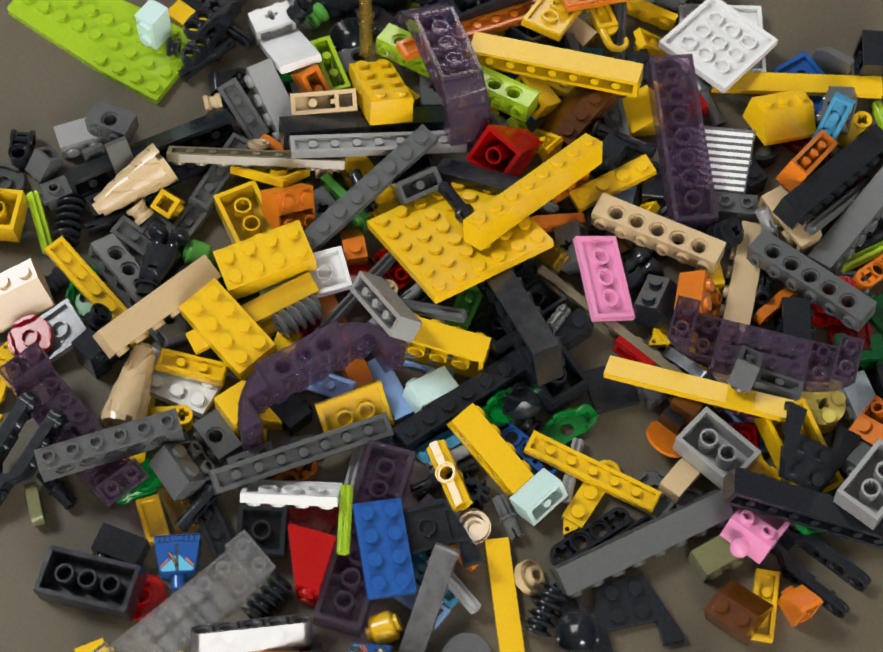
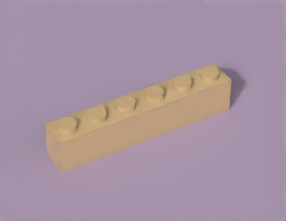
(154, 308)

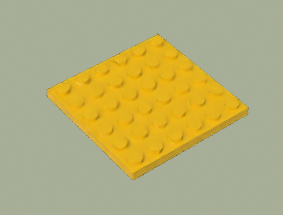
(433, 247)

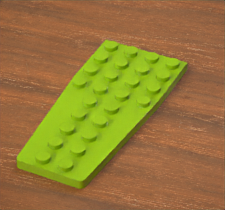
(105, 39)

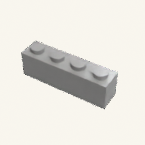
(269, 93)
(386, 306)

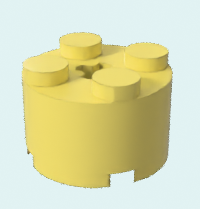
(826, 408)

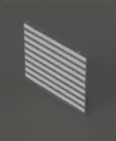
(730, 157)

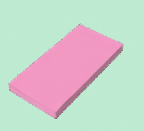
(603, 278)

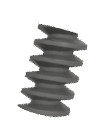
(298, 316)

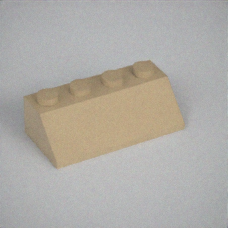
(23, 293)

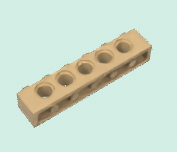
(652, 223)

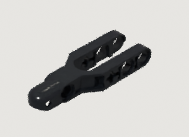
(215, 27)
(43, 437)
(826, 556)

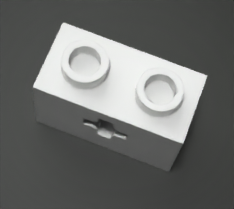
(270, 21)

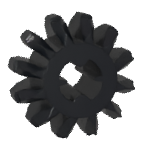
(480, 491)

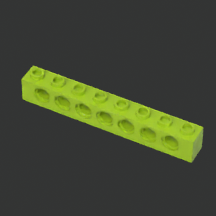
(503, 92)

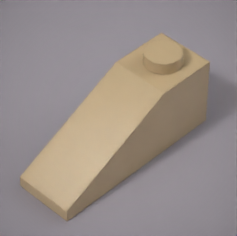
(324, 102)

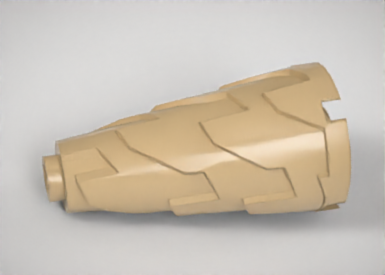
(140, 178)
(131, 392)

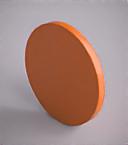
(662, 439)

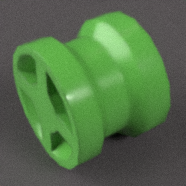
(317, 16)

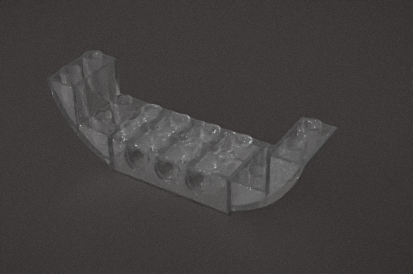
(205, 599)

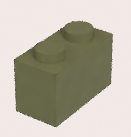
(713, 558)

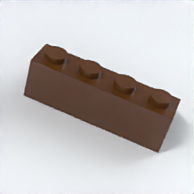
(578, 113)

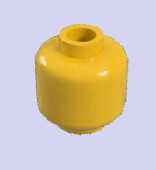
(384, 628)

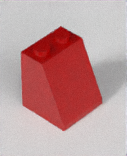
(504, 149)
(310, 561)

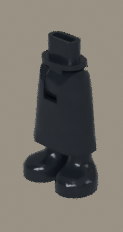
(159, 257)
(636, 278)

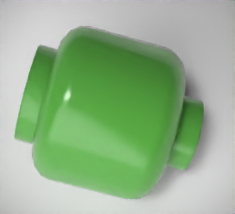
(195, 250)

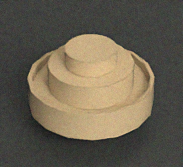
(476, 524)
(528, 577)

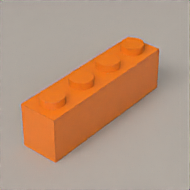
(806, 160)

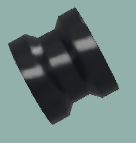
(299, 11)
(56, 281)
(97, 317)

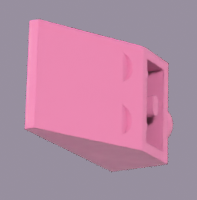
(753, 534)

